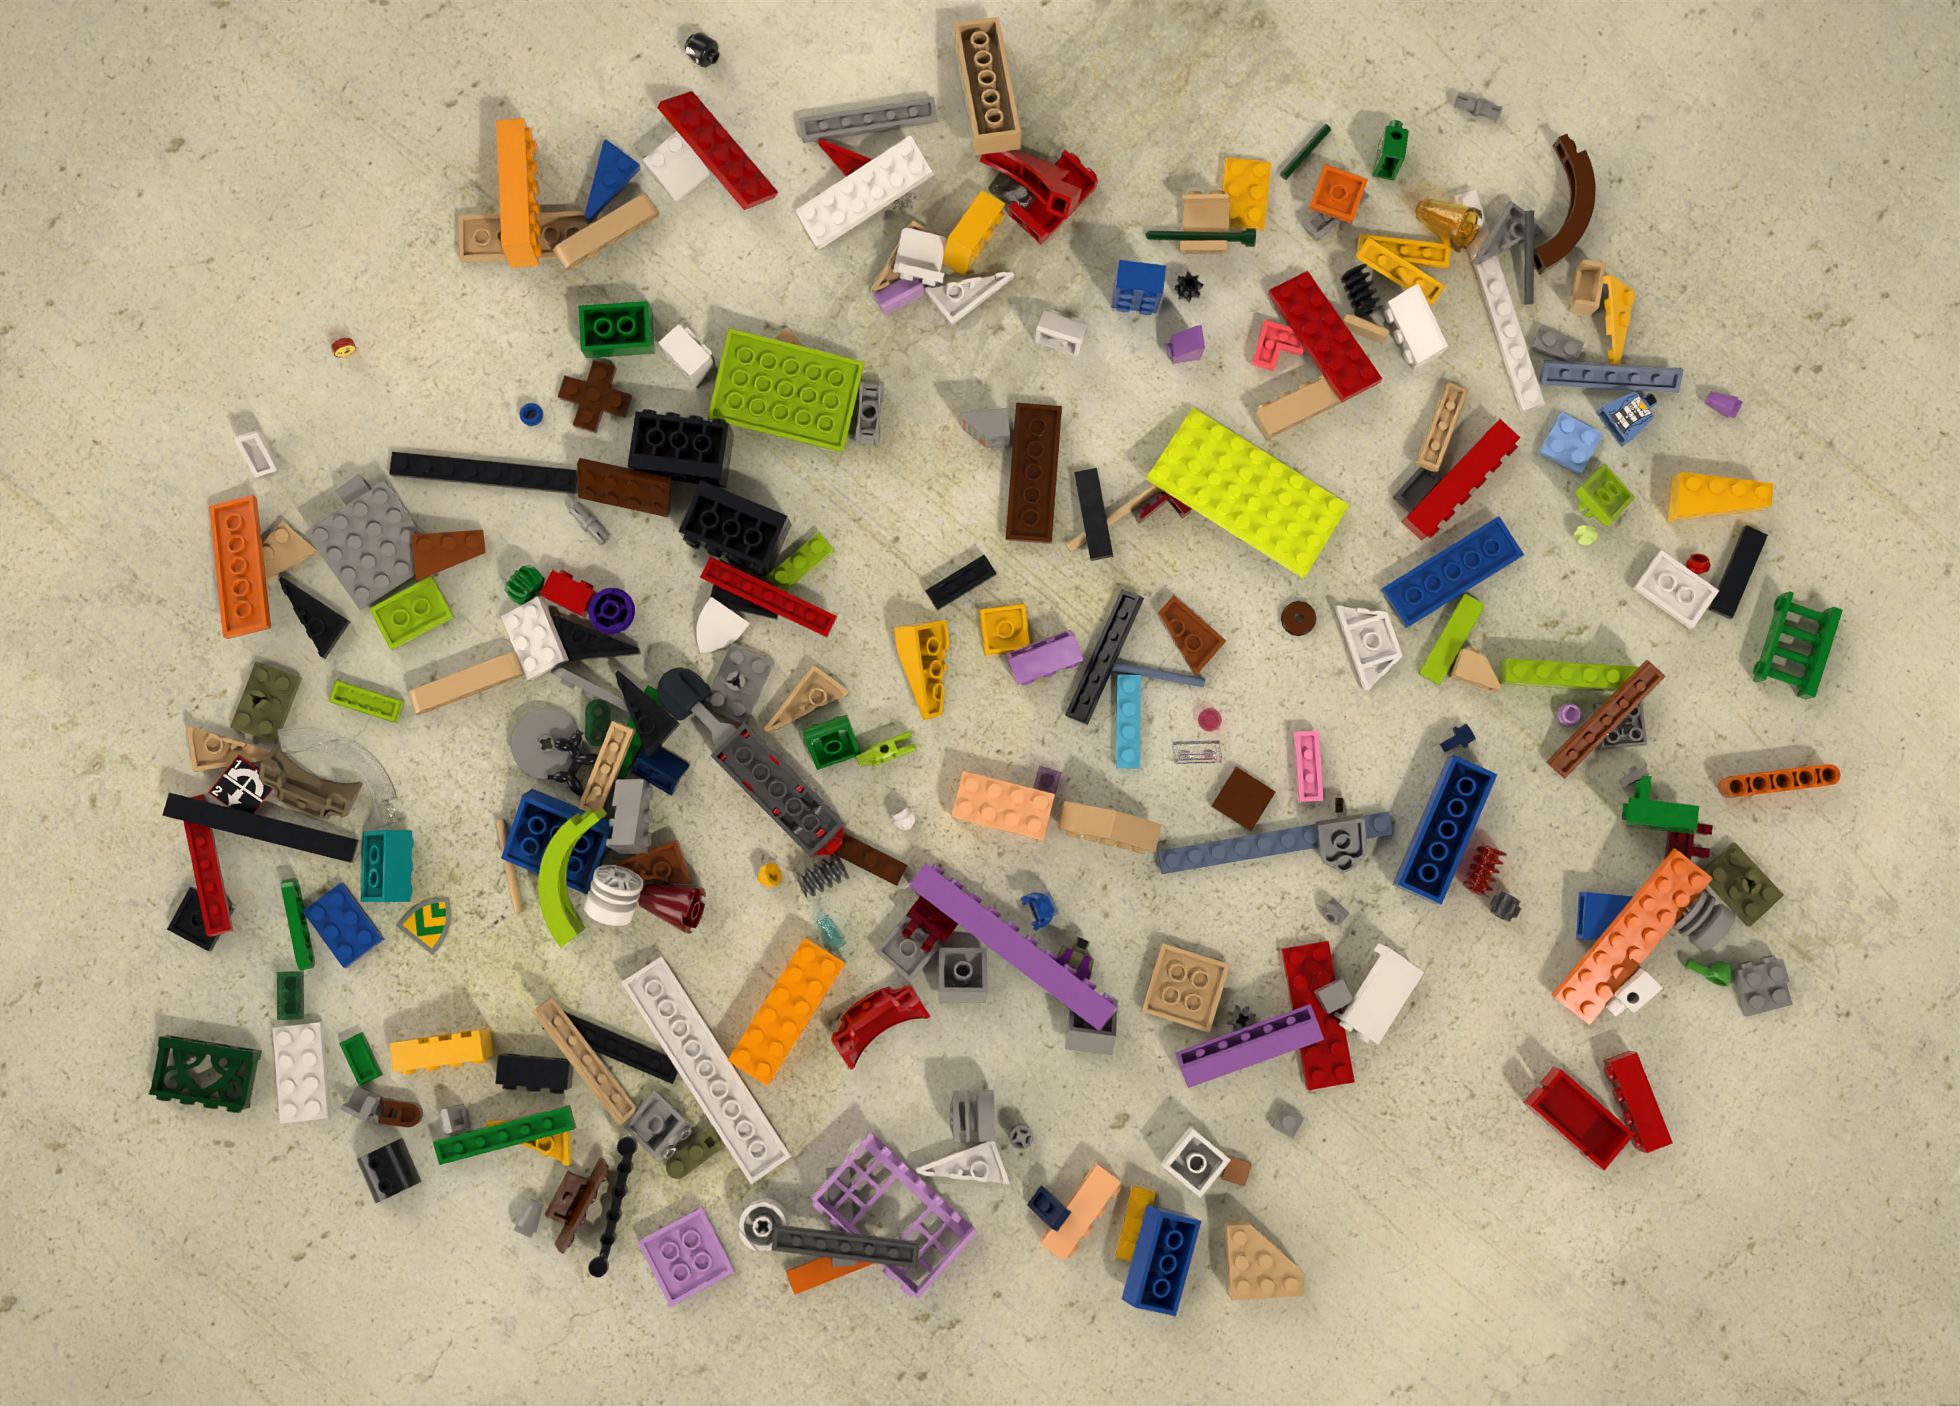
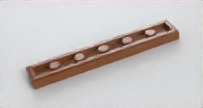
(1606, 719)

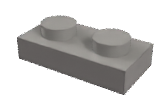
(1557, 345)

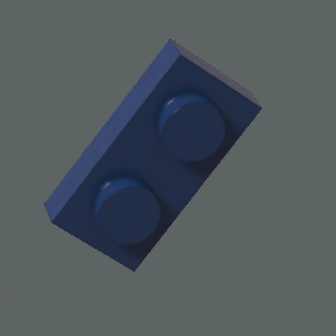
(1049, 1208)

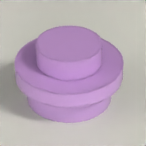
(1569, 714)

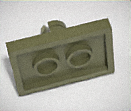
(265, 702)
(1742, 884)

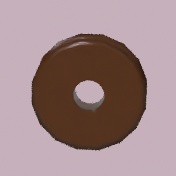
(1298, 608)

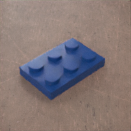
(343, 925)

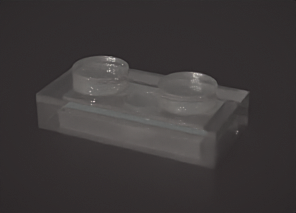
(1197, 752)

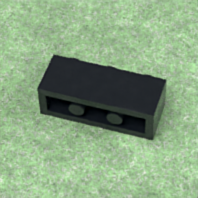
(534, 1073)

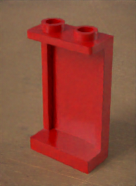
(1042, 224)

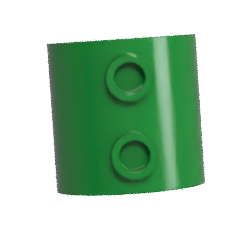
(831, 741)

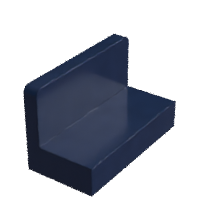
(660, 770)

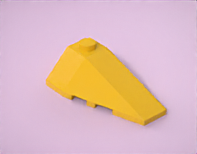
(922, 656)

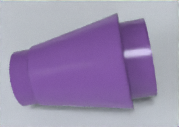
(1724, 404)

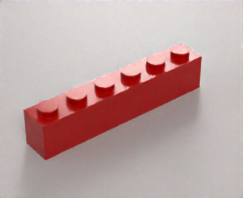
(1459, 481)

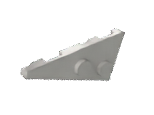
(1506, 233)
(589, 689)

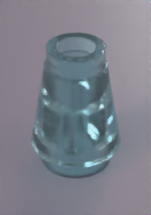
(830, 934)

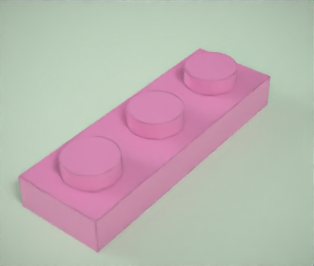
(1308, 766)

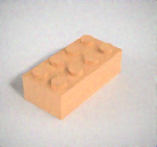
(1003, 806)

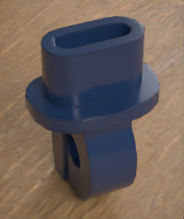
(1462, 736)

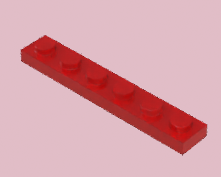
(768, 597)
(208, 877)

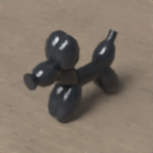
(578, 759)

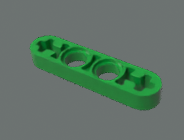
(297, 924)

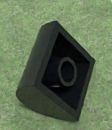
(388, 1170)

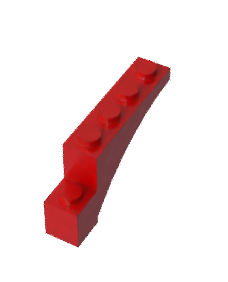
(1040, 177)

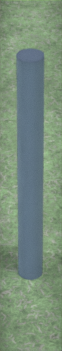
(1159, 674)

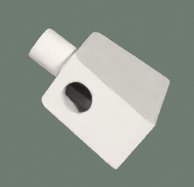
(1642, 989)

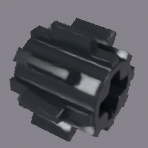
(1186, 281)

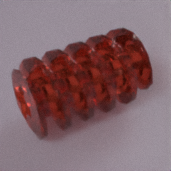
(1483, 870)

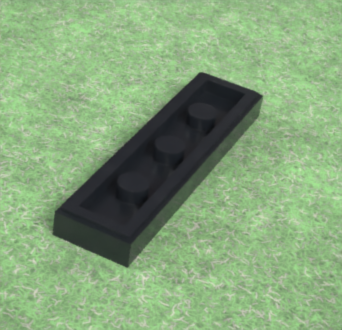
(1093, 514)
(1738, 572)

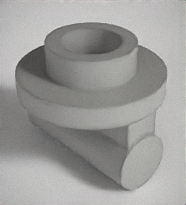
(1334, 912)

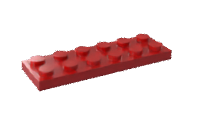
(717, 150)
(1325, 336)
(1329, 1060)

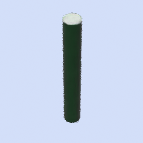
(1305, 152)

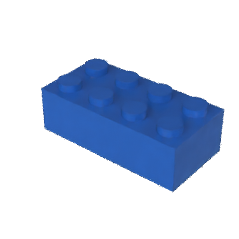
(1161, 1260)

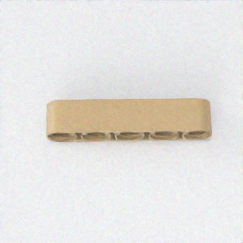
(606, 231)
(465, 683)

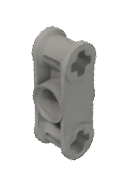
(869, 399)

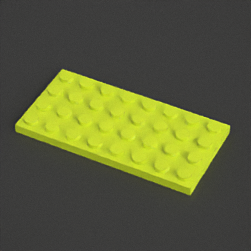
(1247, 492)

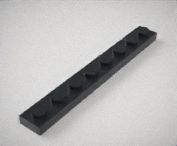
(483, 473)

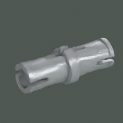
(1477, 107)
(589, 523)

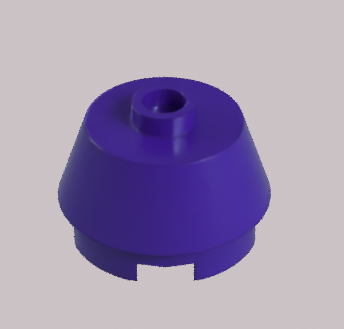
(611, 610)

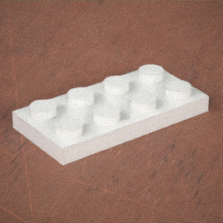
(301, 1072)

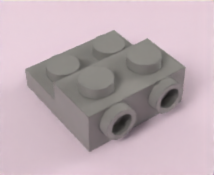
(1762, 985)
(658, 1126)

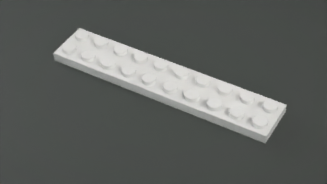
(706, 1070)

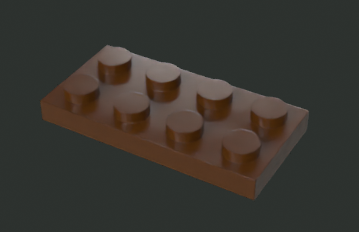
(624, 487)

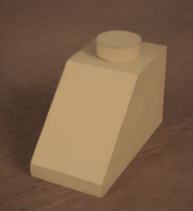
(1474, 670)

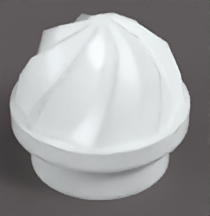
(903, 818)

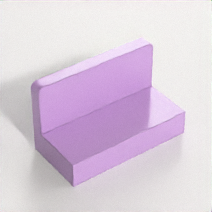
(898, 295)

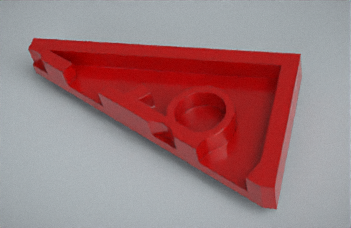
(845, 159)

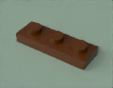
(871, 859)

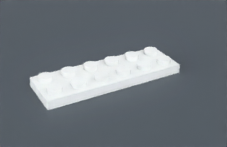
(864, 192)

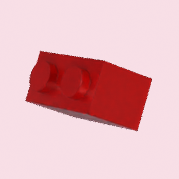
(568, 593)

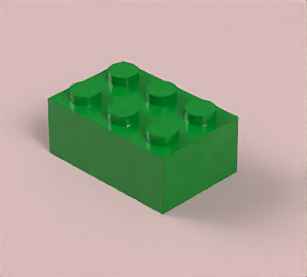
(616, 329)

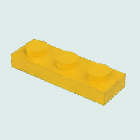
(1133, 1220)

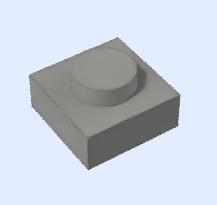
(1632, 775)
(1287, 1121)

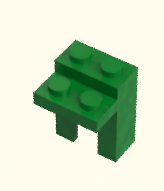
(1658, 814)

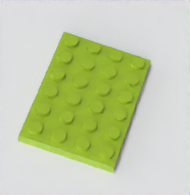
(786, 390)

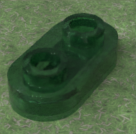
(596, 723)

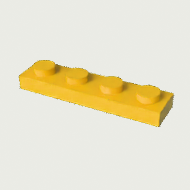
(1415, 252)
(1399, 269)

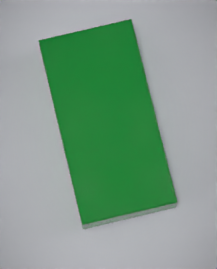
(361, 1059)

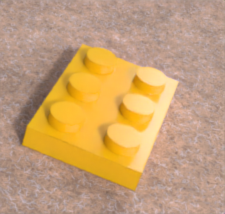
(1248, 192)

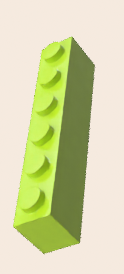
(1563, 674)

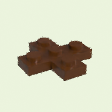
(594, 396)

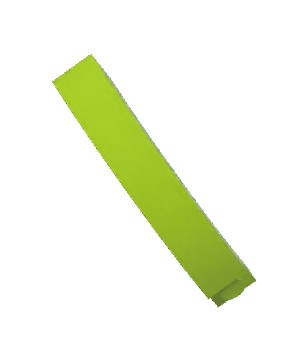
(552, 879)

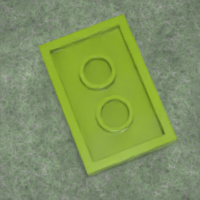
(411, 613)

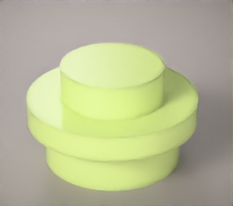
(1585, 535)

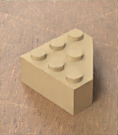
(1109, 827)
(1257, 1266)

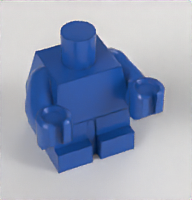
(1043, 907)

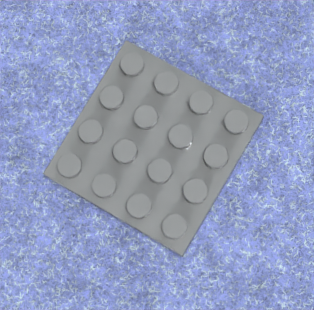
(368, 544)

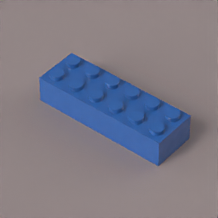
(1444, 829)

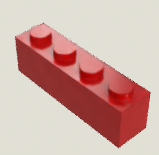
(1637, 1102)

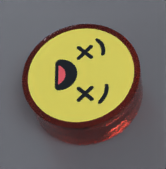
(343, 347)

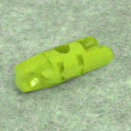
(874, 752)

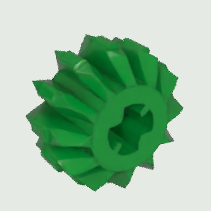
(524, 584)

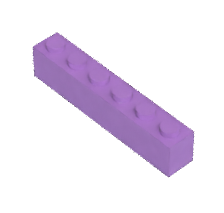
(1249, 1046)

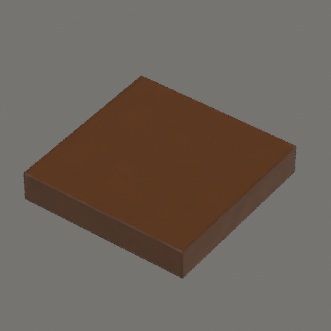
(1243, 799)

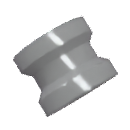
(1022, 1140)

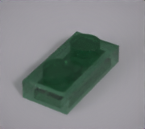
(290, 995)

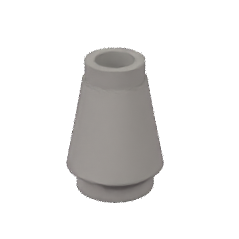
(529, 1218)

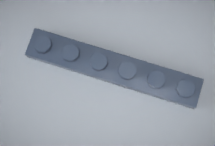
(1611, 376)

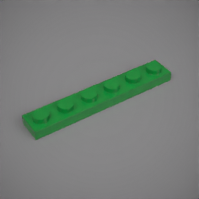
(504, 1134)

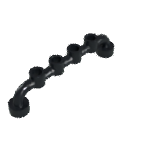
(600, 1265)

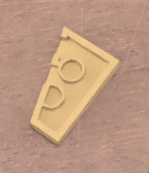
(283, 550)

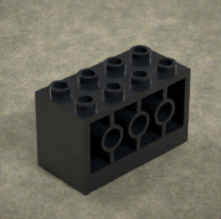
(682, 463)
(732, 514)

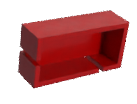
(1579, 1118)

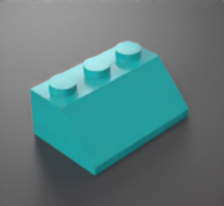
(386, 866)

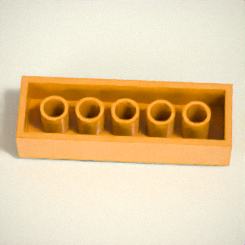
(518, 193)
(786, 1011)

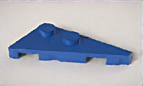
(611, 175)

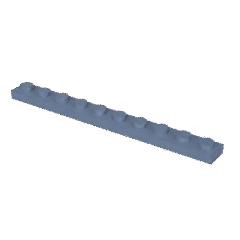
(1257, 845)

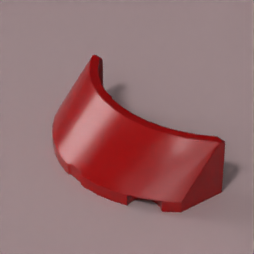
(872, 1017)

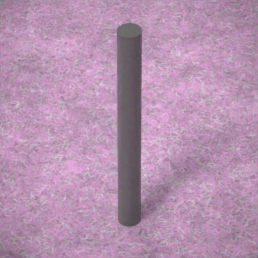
(1529, 258)

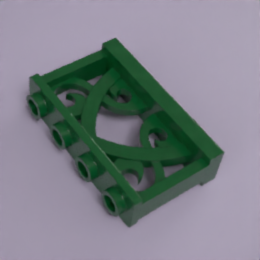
(181, 1049)

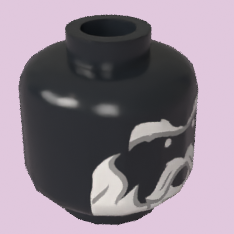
(702, 49)

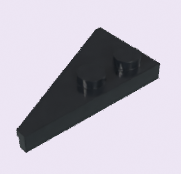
(321, 622)
(587, 644)
(651, 720)

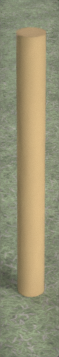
(510, 869)

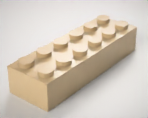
(987, 86)

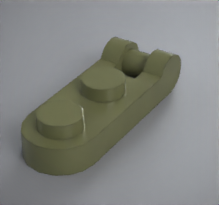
(693, 1154)

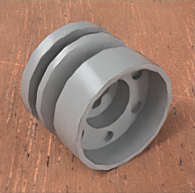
(1705, 922)
(973, 1116)

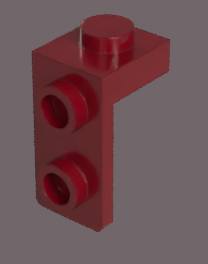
(1181, 508)

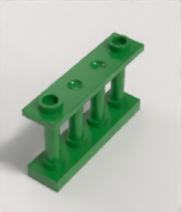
(1821, 643)

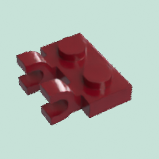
(1684, 842)
(932, 920)

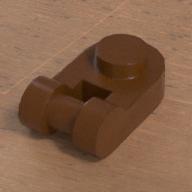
(408, 1113)

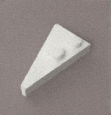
(960, 298)
(977, 1163)

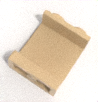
(1206, 214)

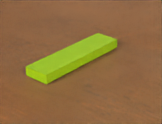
(1451, 639)

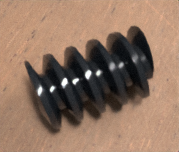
(1359, 291)

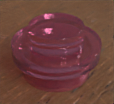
(1209, 720)

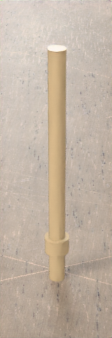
(1118, 514)

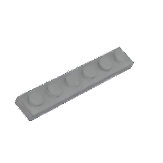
(868, 120)

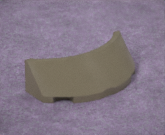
(304, 790)

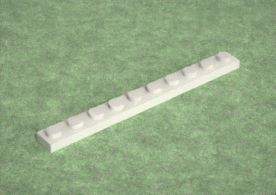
(1503, 316)

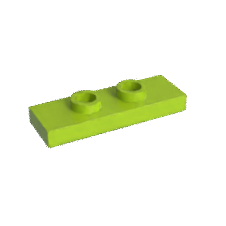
(366, 701)

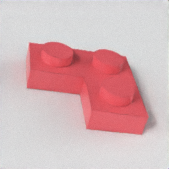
(1272, 340)

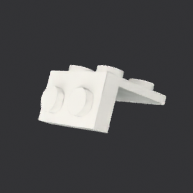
(920, 256)

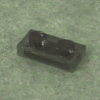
(1011, 191)

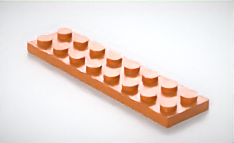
(1632, 936)

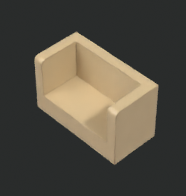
(1587, 287)

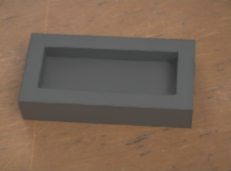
(1416, 488)

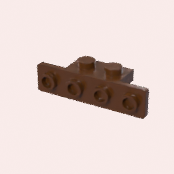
(573, 1200)

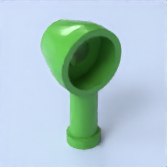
(1718, 973)

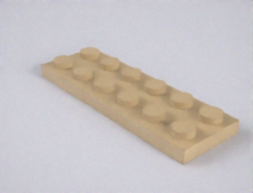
(482, 235)

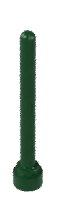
(1246, 236)

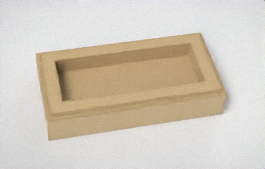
(1365, 328)

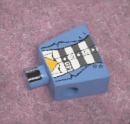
(1627, 416)

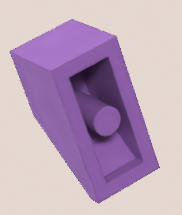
(1186, 345)

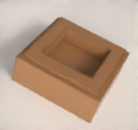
(1236, 1171)

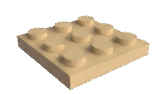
(1185, 987)

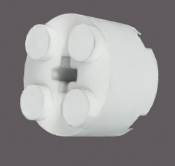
(764, 1210)

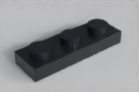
(960, 582)

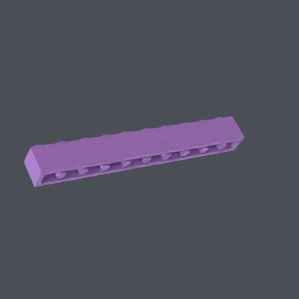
(1013, 947)

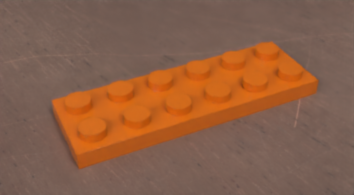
(240, 567)

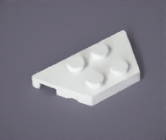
(1370, 642)

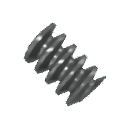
(822, 876)

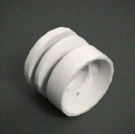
(613, 895)

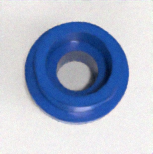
(526, 409)

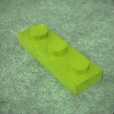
(800, 563)

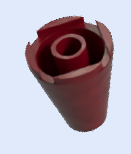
(674, 904)

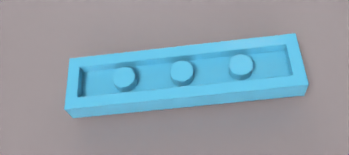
(1128, 721)

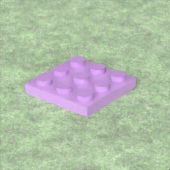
(686, 1256)

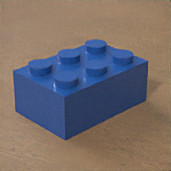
(1138, 287)

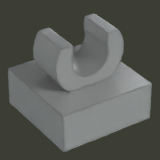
(454, 1118)

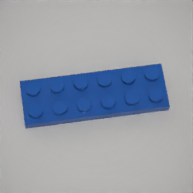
(1452, 572)

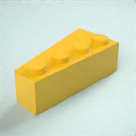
(1711, 496)
(442, 1050)

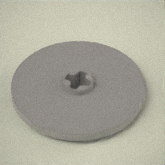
(527, 747)

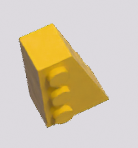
(973, 232)

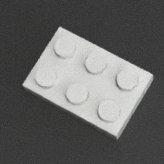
(1676, 589)
(535, 638)

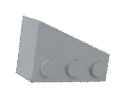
(631, 817)

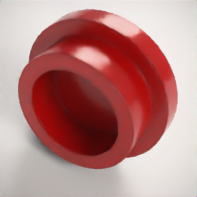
(1698, 563)

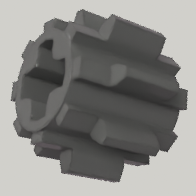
(1505, 906)
(1247, 1022)

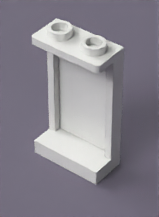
(1380, 996)

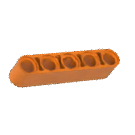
(1789, 778)

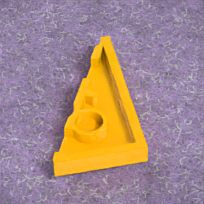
(1617, 317)
(556, 1146)

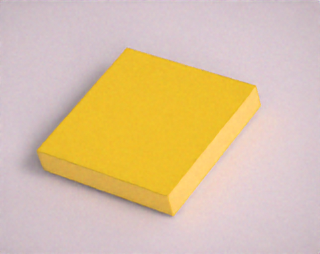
(1004, 629)

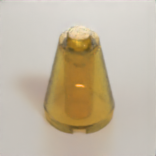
(1450, 222)

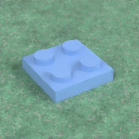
(1570, 443)

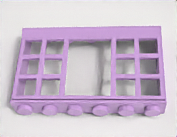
(915, 1185)

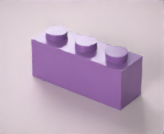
(1044, 657)

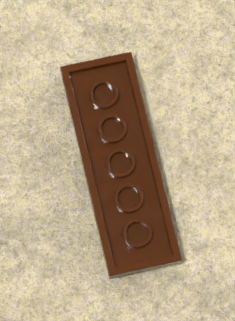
(1033, 473)

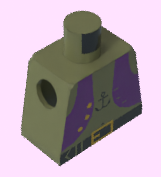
(1076, 958)

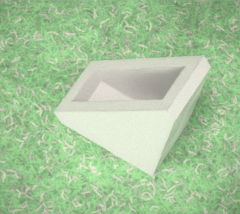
(257, 453)

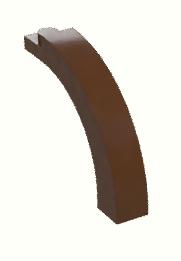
(1581, 205)

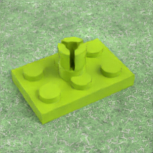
(1603, 496)

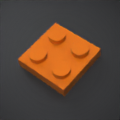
(1338, 194)

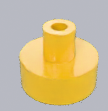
(769, 875)

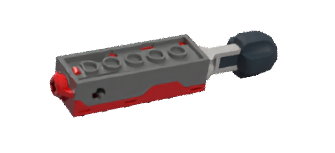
(756, 768)

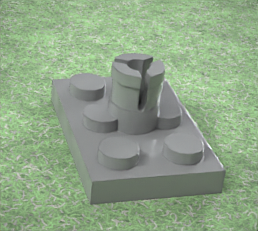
(738, 684)

